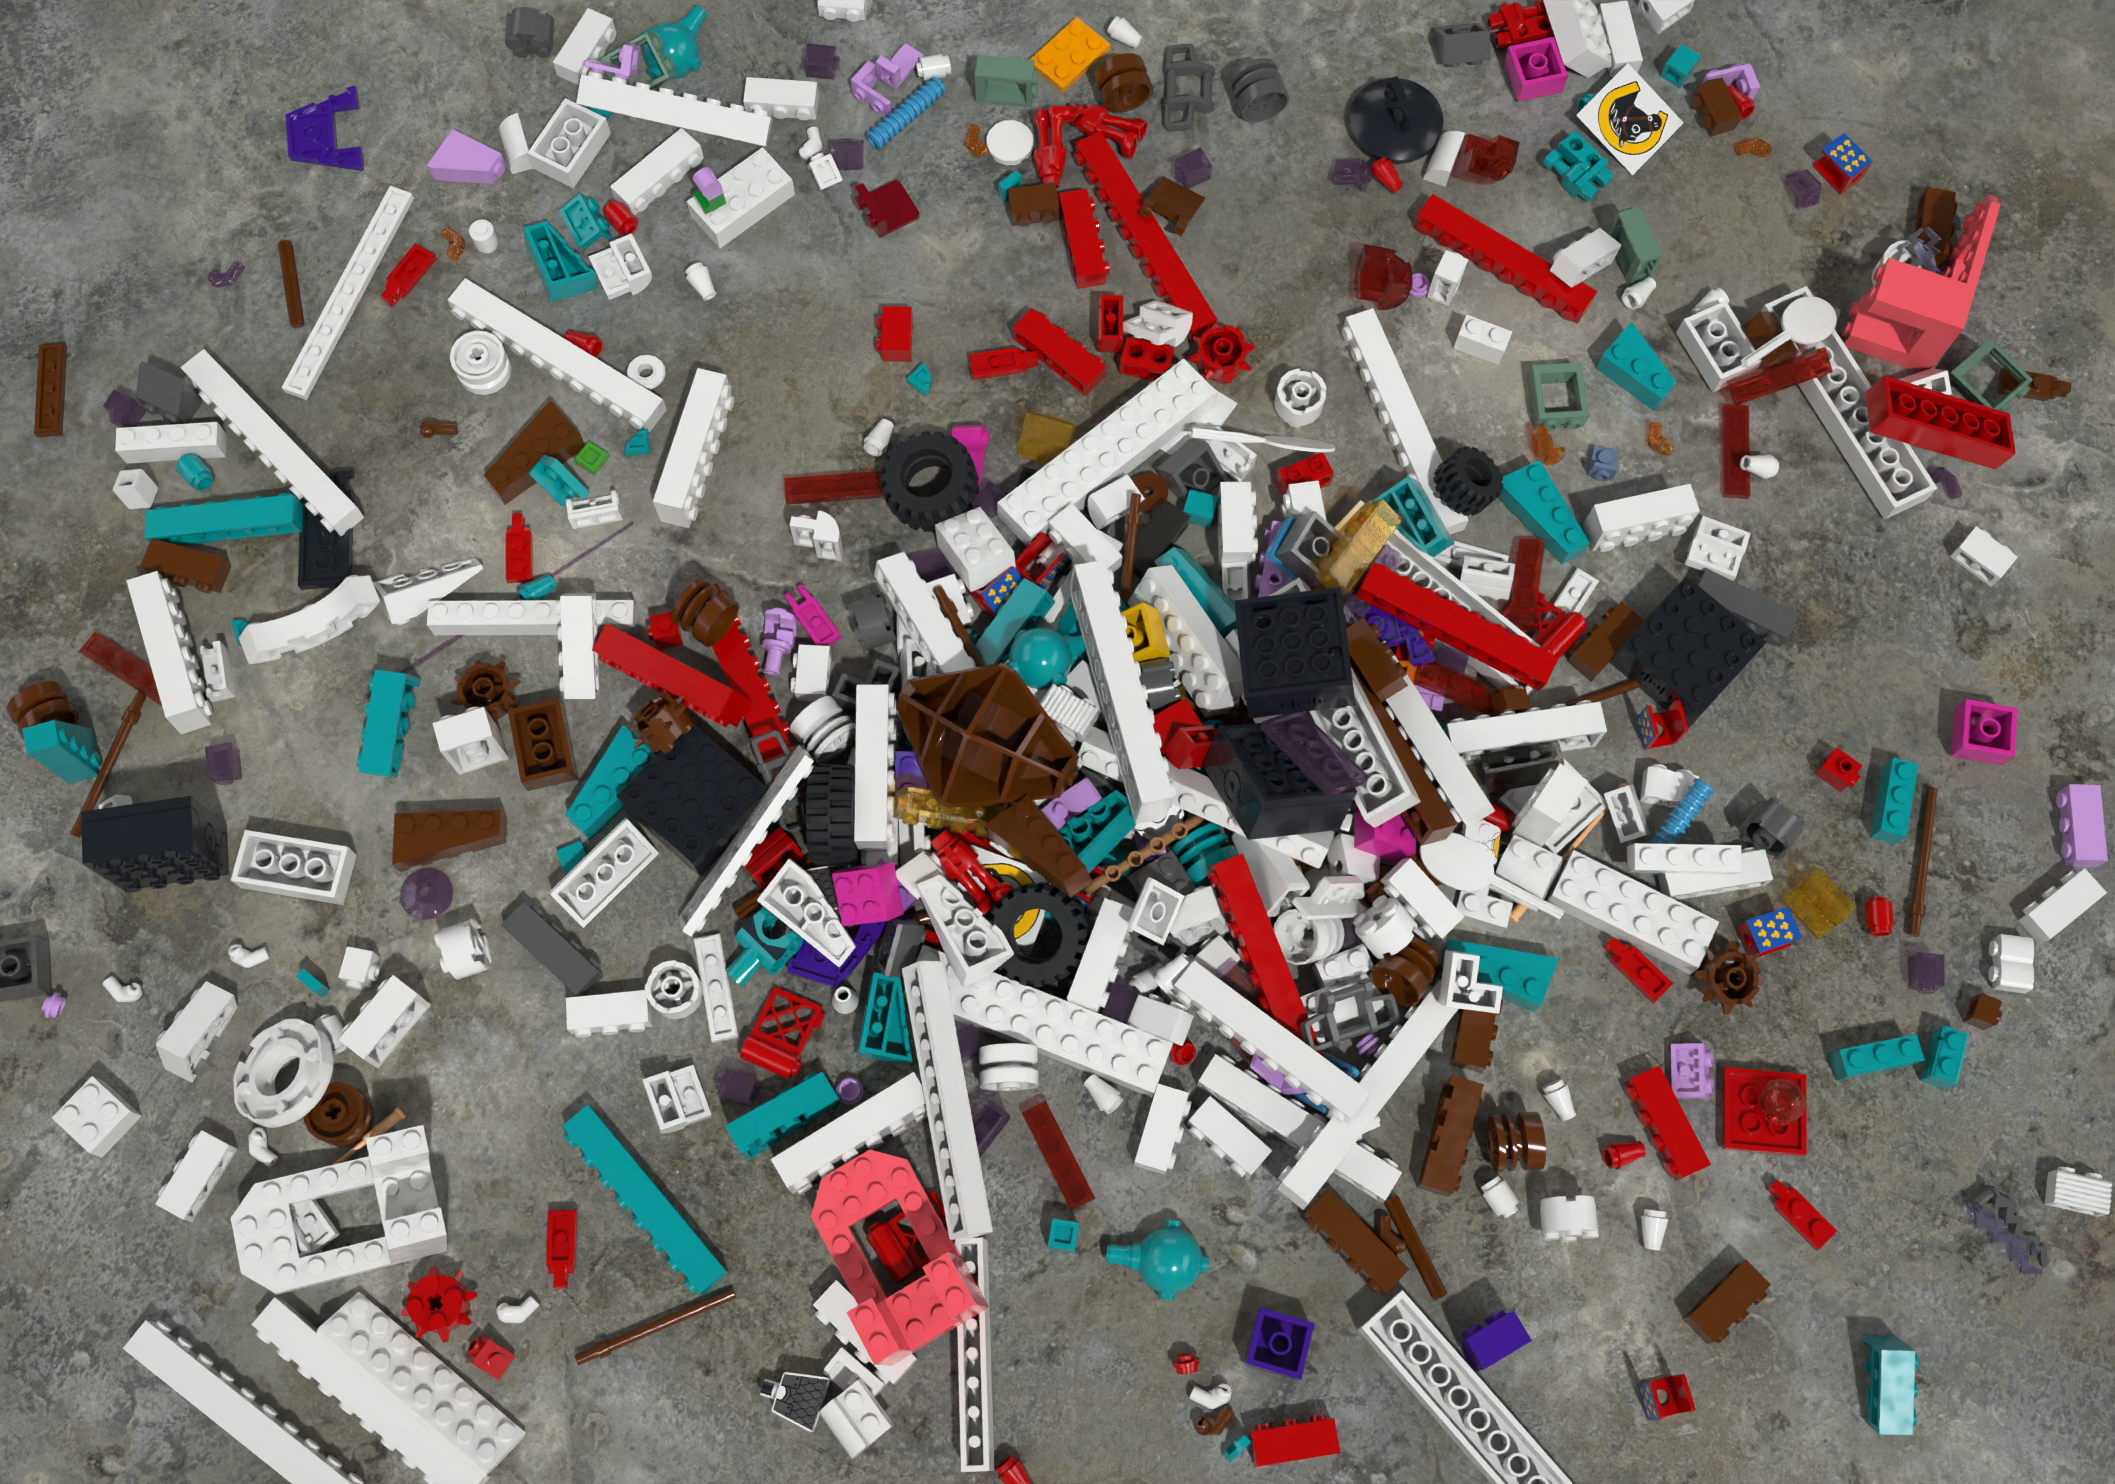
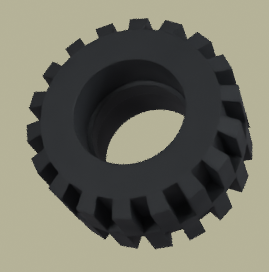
(1468, 481)

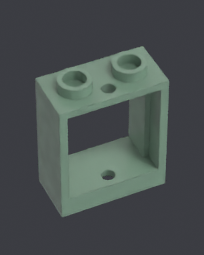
(656, 45)
(1008, 71)
(1639, 249)
(1999, 355)
(1558, 374)

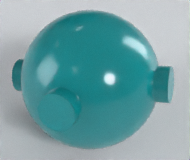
(679, 44)
(1044, 656)
(1166, 1259)

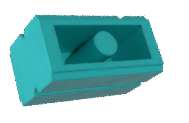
(1944, 1057)

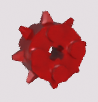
(1221, 353)
(454, 1298)

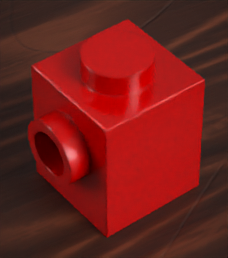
(664, 631)
(1839, 770)

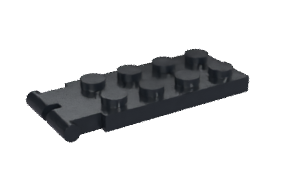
(323, 555)

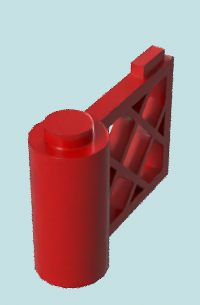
(1559, 632)
(776, 1054)
(894, 1248)

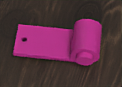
(975, 440)

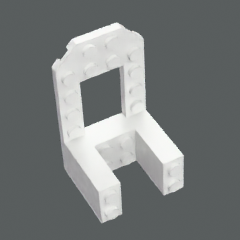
(406, 1201)

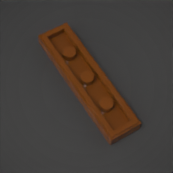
(50, 390)

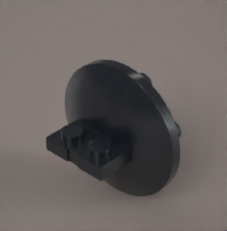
(1395, 120)

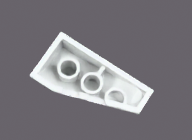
(966, 937)

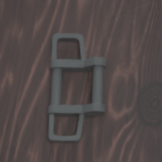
(1191, 102)
(765, 767)
(1364, 997)

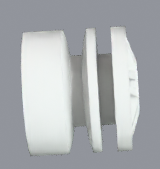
(824, 729)
(1308, 940)

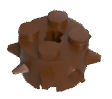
(486, 677)
(661, 723)
(1729, 977)

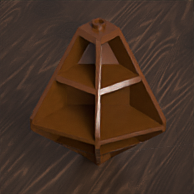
(984, 738)

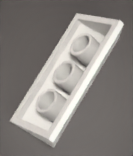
(603, 872)

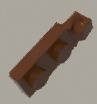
(2042, 386)

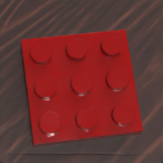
(1745, 1126)

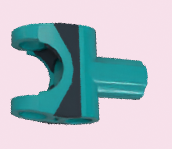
(761, 948)

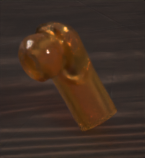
(1755, 146)
(1657, 441)

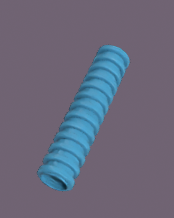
(906, 113)
(1683, 813)

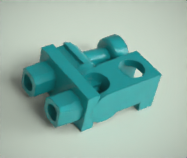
(1585, 167)

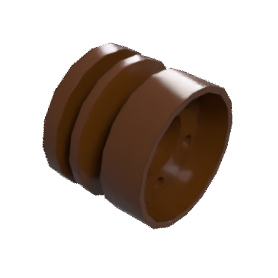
(705, 612)
(1407, 972)
(1518, 1141)

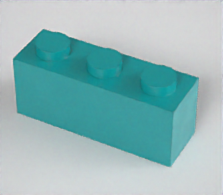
(1894, 801)
(1876, 1057)

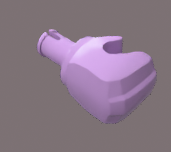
(779, 638)

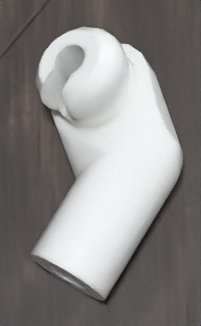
(813, 145)
(122, 993)
(517, 1314)
(1212, 1398)

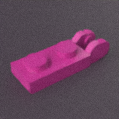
(813, 618)

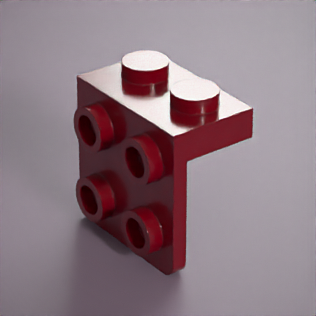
(886, 207)

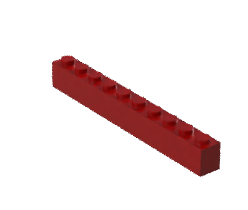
(1144, 235)

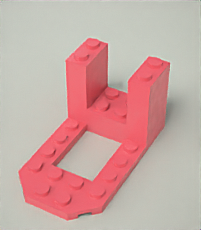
(1918, 313)
(922, 1310)

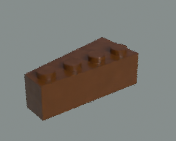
(545, 435)
(439, 835)
(1033, 840)
(1450, 1135)

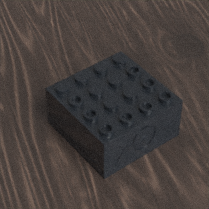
(1687, 650)
(1294, 652)
(1267, 788)
(693, 799)
(155, 843)

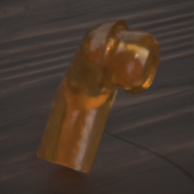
(972, 142)
(456, 243)

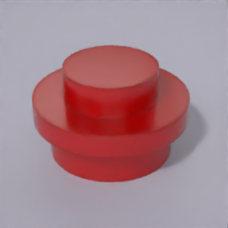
(1183, 1054)
(1186, 1363)

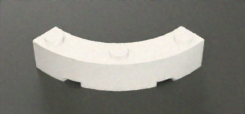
(312, 624)

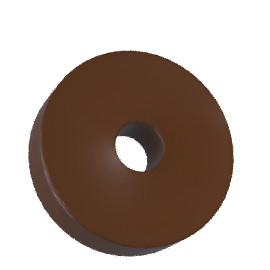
(1156, 485)

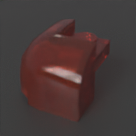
(1486, 160)
(1382, 277)

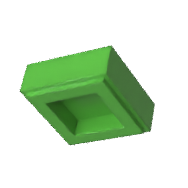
(591, 458)

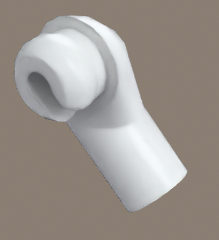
(246, 958)
(259, 1149)

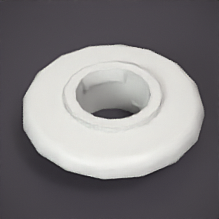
(646, 362)

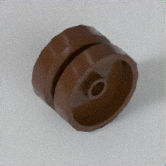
(1123, 82)
(41, 704)
(340, 1116)

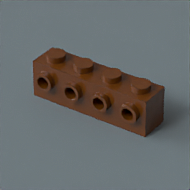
(1355, 1242)

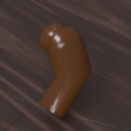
(431, 428)
(1384, 1233)
(1213, 1425)

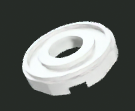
(273, 1047)

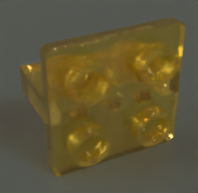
(1044, 437)
(1819, 904)

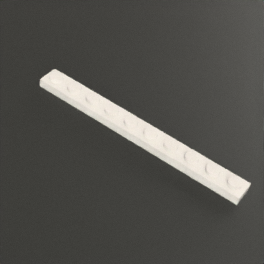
(347, 293)

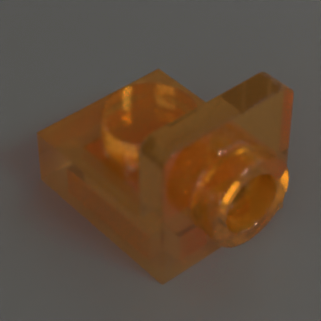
(1543, 447)

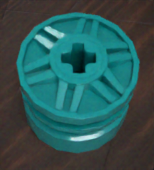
(1203, 850)

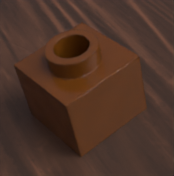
(1510, 700)
(1983, 1011)

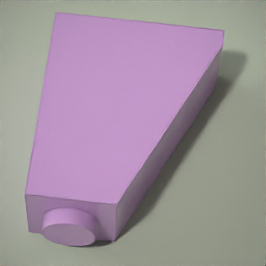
(466, 161)

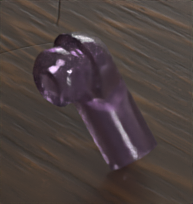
(228, 278)
(1948, 479)

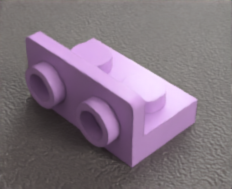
(1691, 1071)

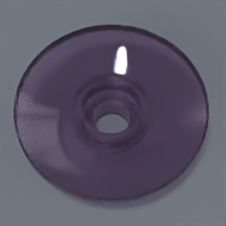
(434, 902)

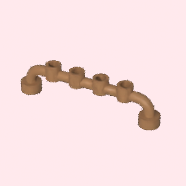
(1136, 858)

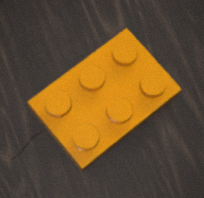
(1070, 54)

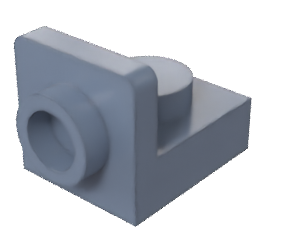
(1603, 463)

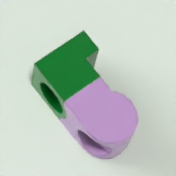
(710, 192)

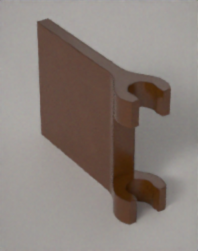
(1173, 202)

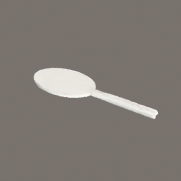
(1804, 322)
(1280, 441)
(1467, 867)

